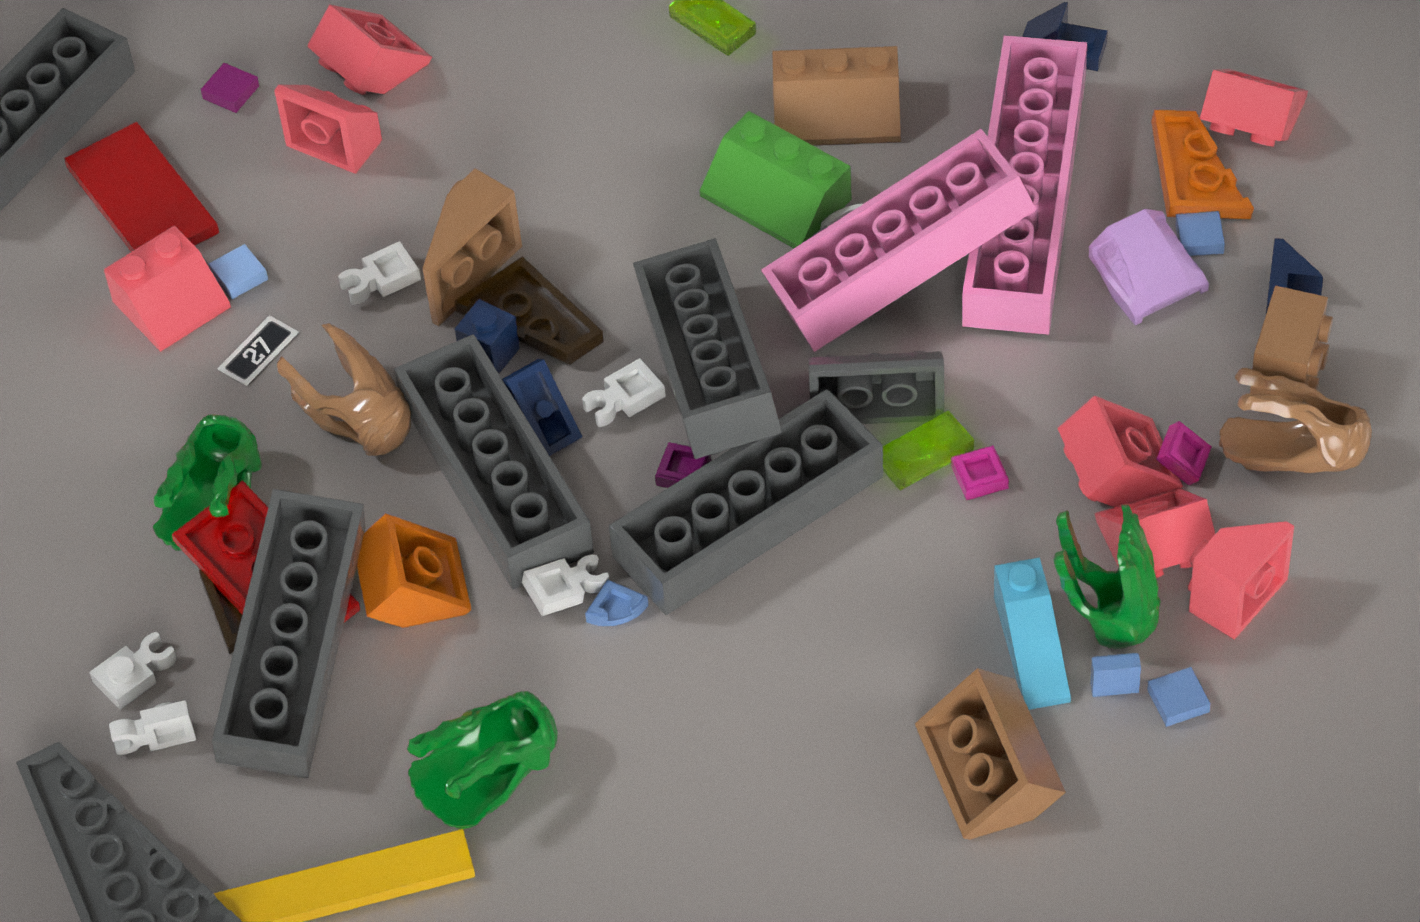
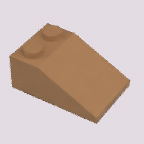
(470, 242)

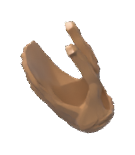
(372, 414)
(1322, 438)

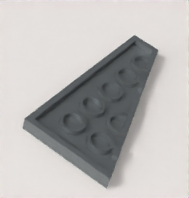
(106, 854)

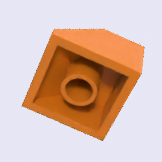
(411, 574)

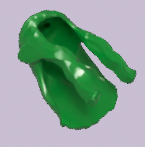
(205, 470)
(1125, 597)
(481, 758)

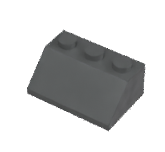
(883, 385)

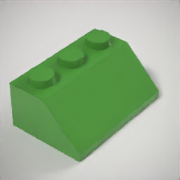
(776, 180)

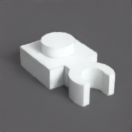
(382, 271)
(626, 390)
(559, 586)
(131, 674)
(159, 727)

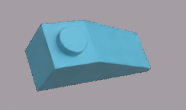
(1031, 632)

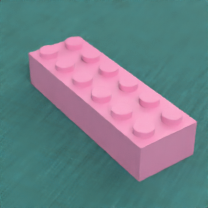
(898, 239)

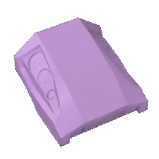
(1145, 264)

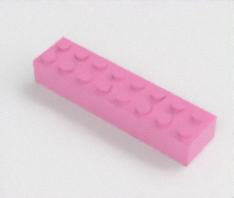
(1036, 130)

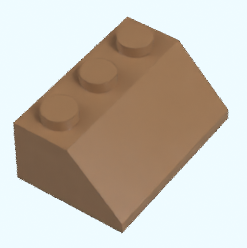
(838, 94)
(989, 755)

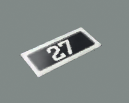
(258, 350)

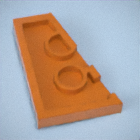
(1191, 170)

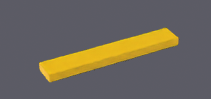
(353, 881)

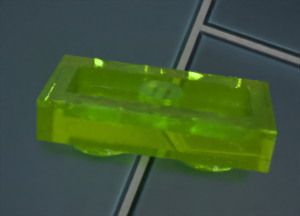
(714, 22)
(925, 450)

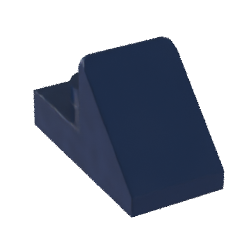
(1055, 26)
(1292, 271)
(543, 405)

